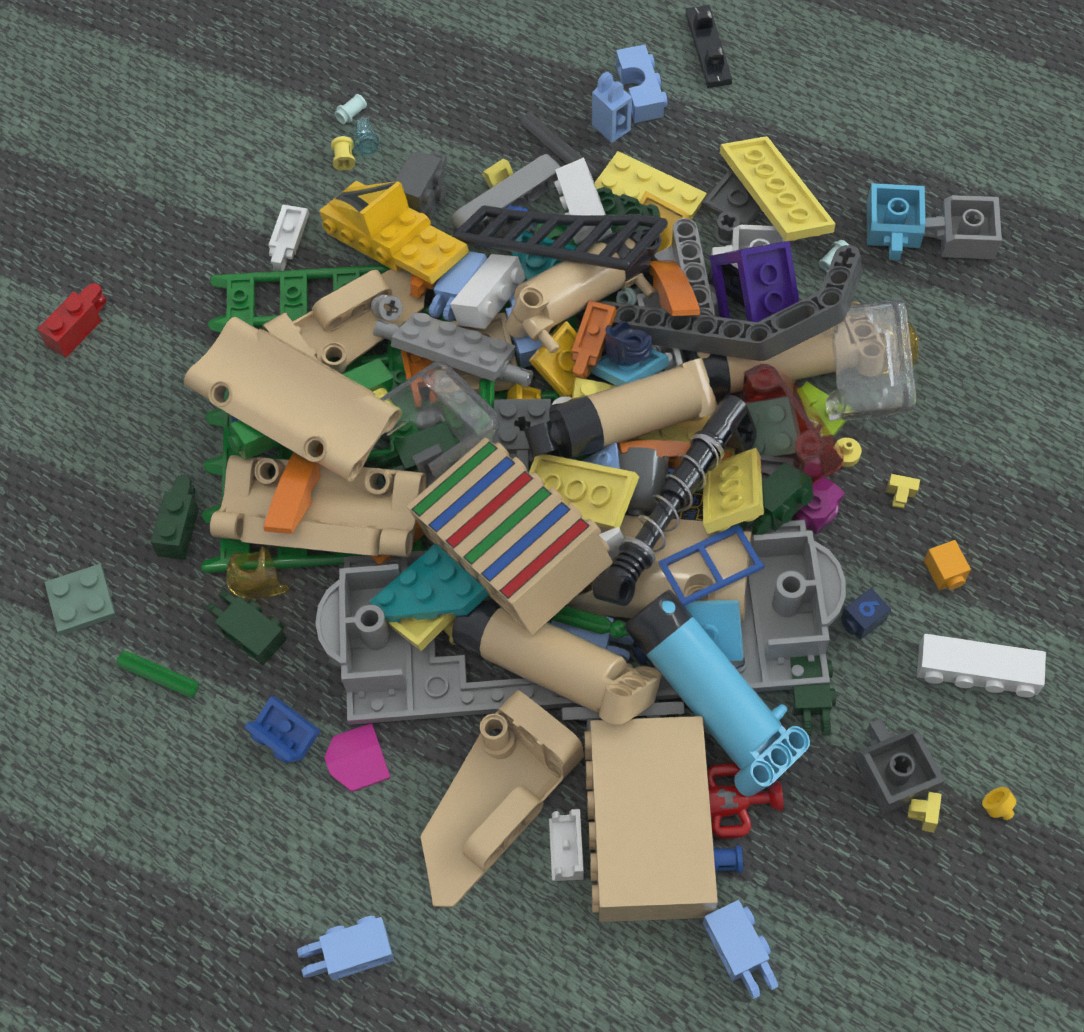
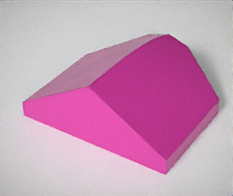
(356, 758)

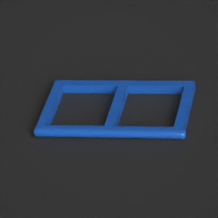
(701, 548)

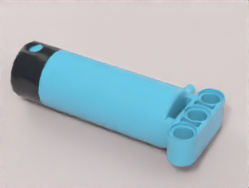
(718, 693)

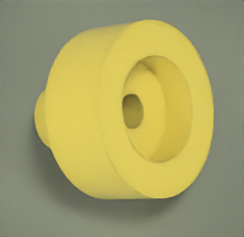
(851, 451)

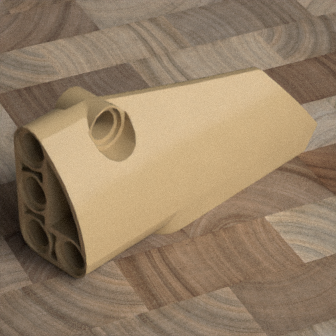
(344, 320)
(495, 795)

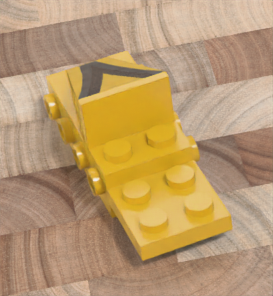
(383, 227)

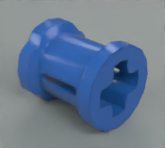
(728, 859)

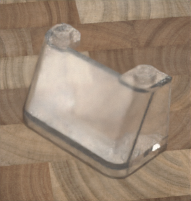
(872, 363)

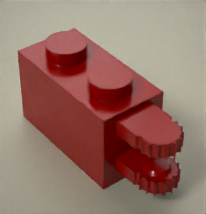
(73, 320)

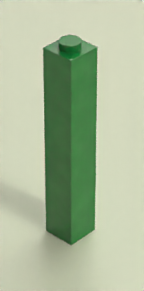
(252, 442)

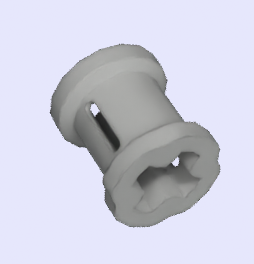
(382, 313)

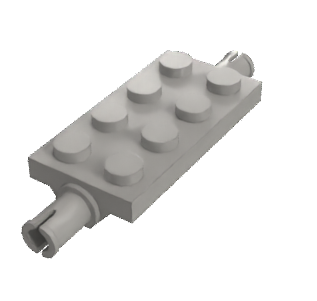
(456, 347)

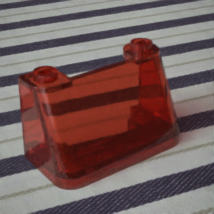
(816, 446)

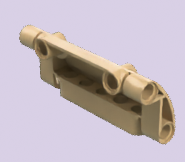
(690, 572)

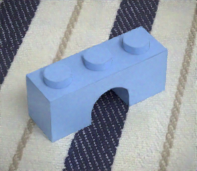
(637, 67)

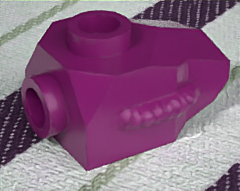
(822, 507)

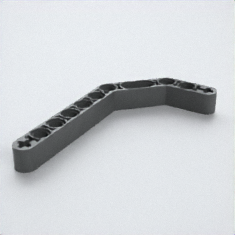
(754, 339)

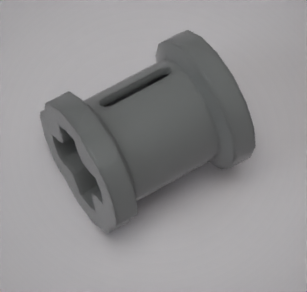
(725, 224)

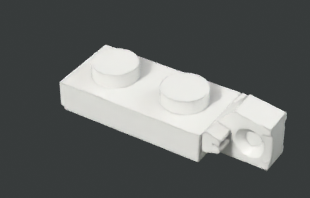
(287, 235)

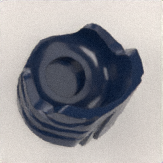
(626, 344)

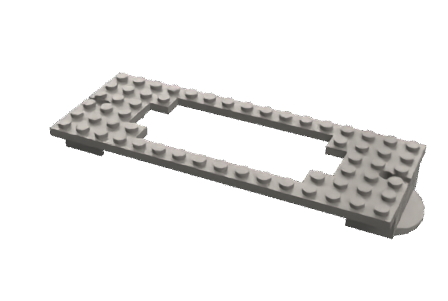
(392, 680)

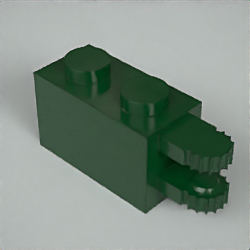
(414, 444)
(783, 496)
(176, 520)
(248, 627)
(813, 698)

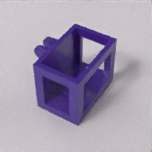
(765, 279)

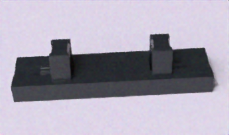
(708, 46)

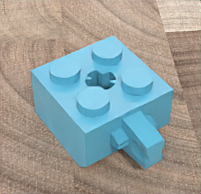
(895, 217)

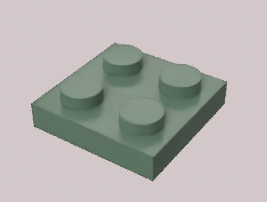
(775, 426)
(80, 599)

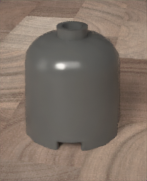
(652, 478)

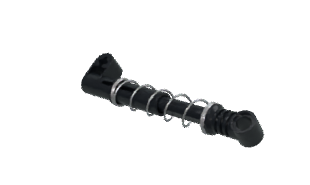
(727, 427)

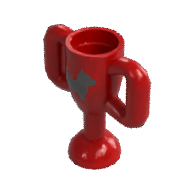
(728, 801)

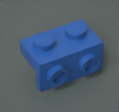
(283, 731)

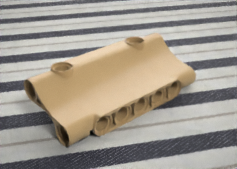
(292, 398)
(342, 513)

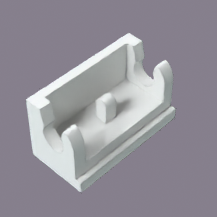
(566, 846)

